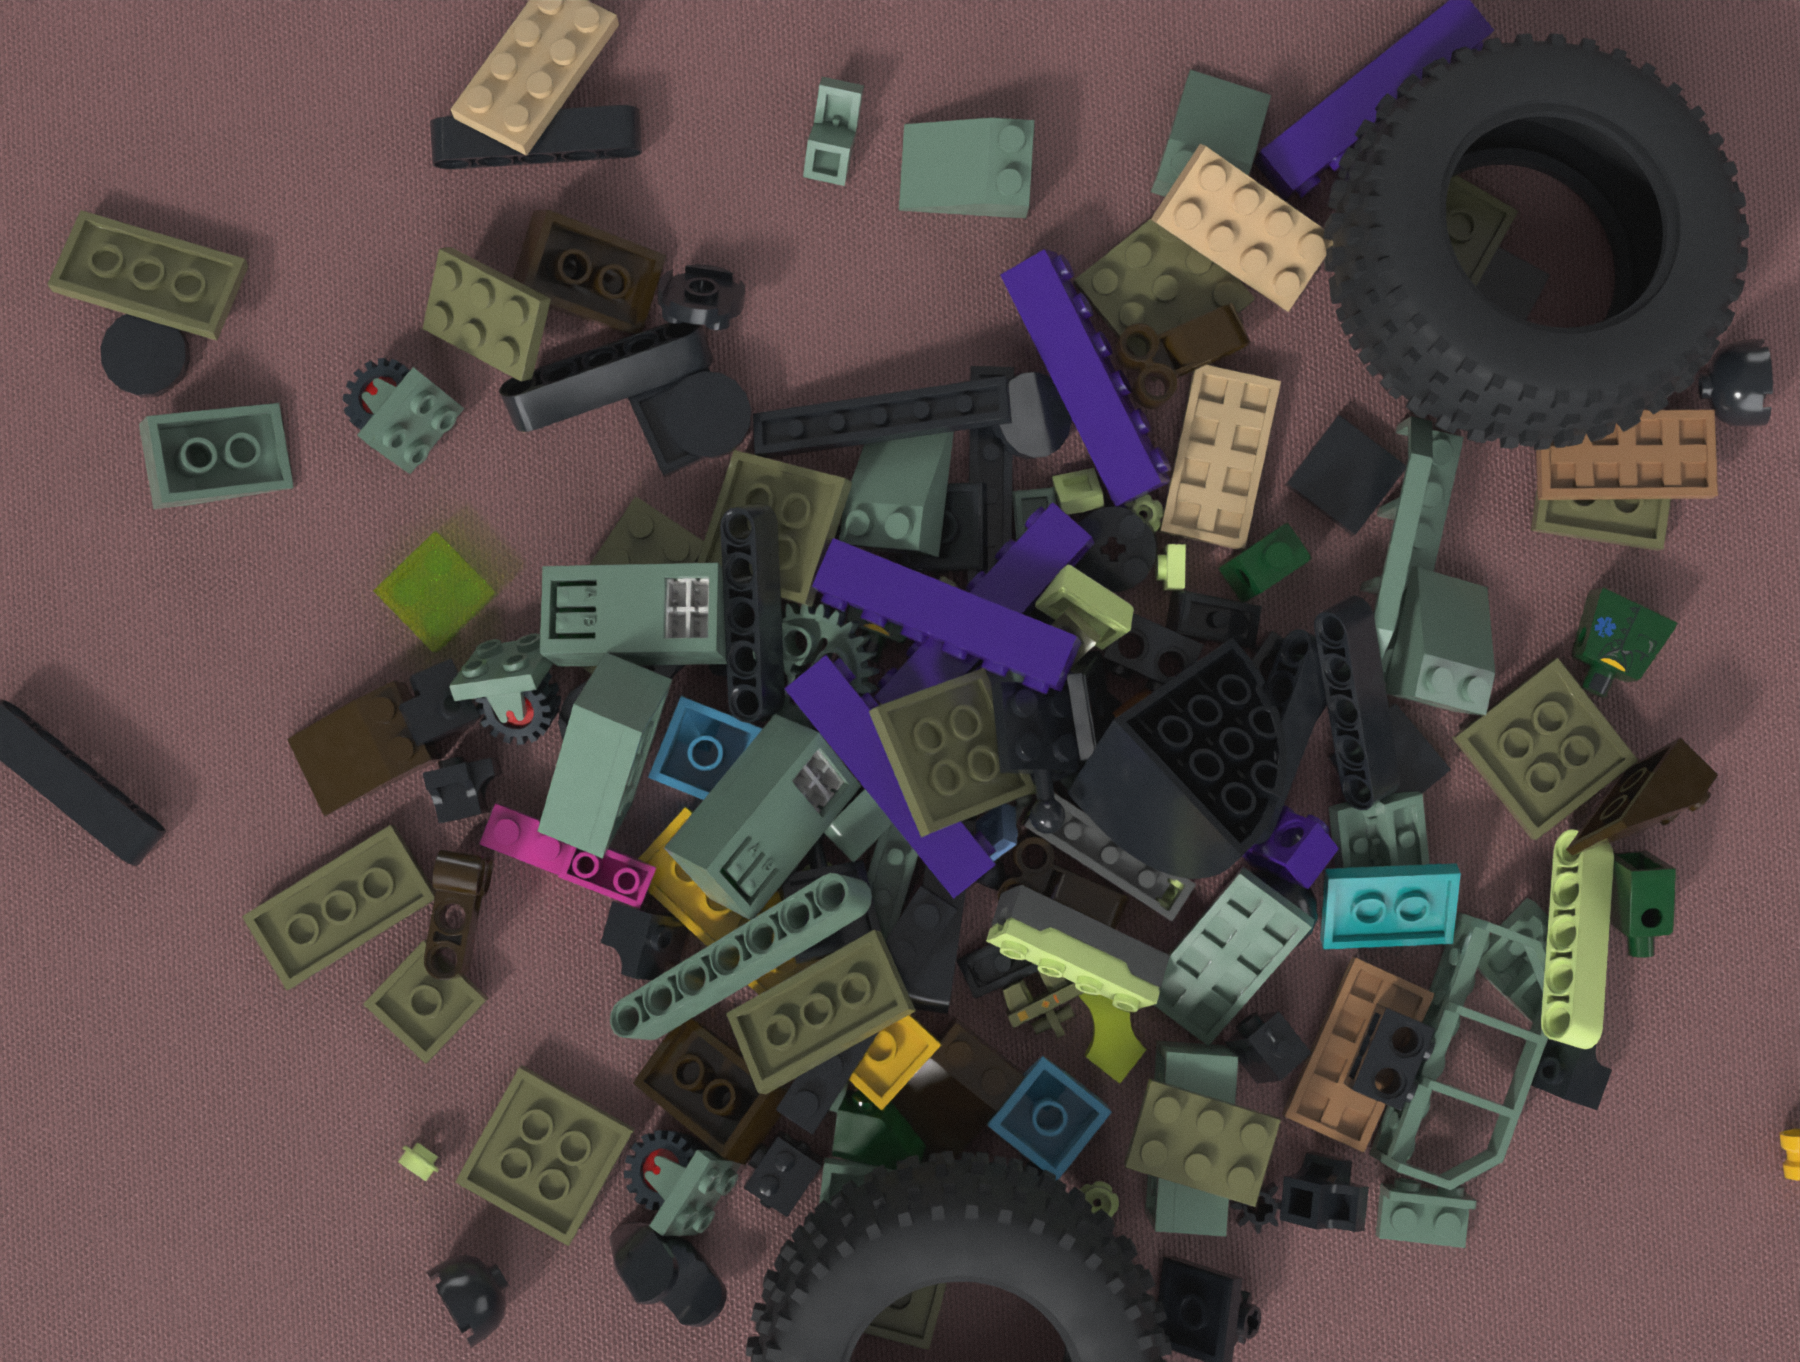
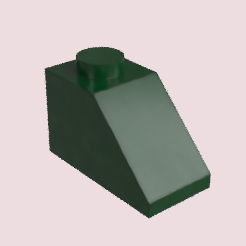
(873, 1134)

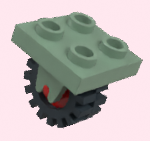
(399, 411)
(510, 688)
(679, 1181)

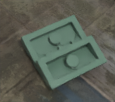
(1383, 835)
(1507, 963)

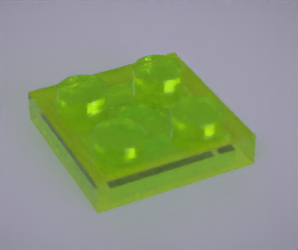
(435, 592)

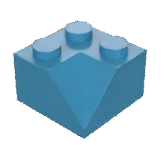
(700, 748)
(1050, 1117)

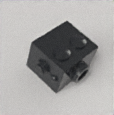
(1267, 1046)
(782, 1172)

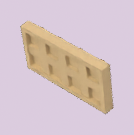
(534, 70)
(1243, 227)
(1220, 457)

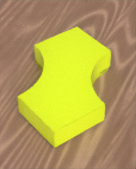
(1113, 1040)

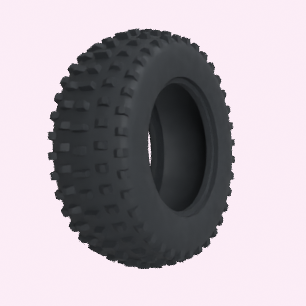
(1617, 145)
(957, 1225)

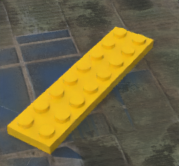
(897, 1048)

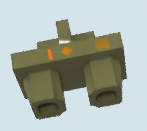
(1024, 1007)

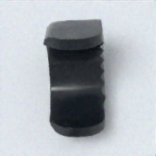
(667, 1271)

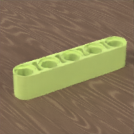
(1577, 944)

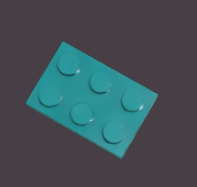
(1389, 906)

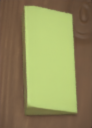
(1094, 603)

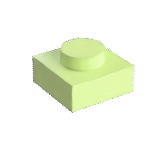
(1078, 491)
(1171, 567)

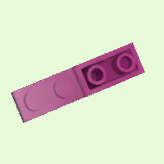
(614, 876)

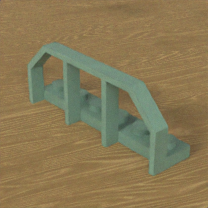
(1417, 524)
(1451, 986)

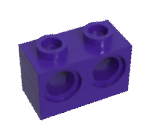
(1295, 850)

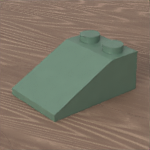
(1215, 115)
(968, 167)
(215, 454)
(899, 496)
(1444, 645)

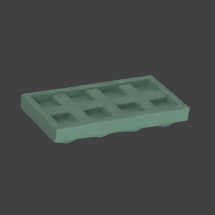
(1229, 955)

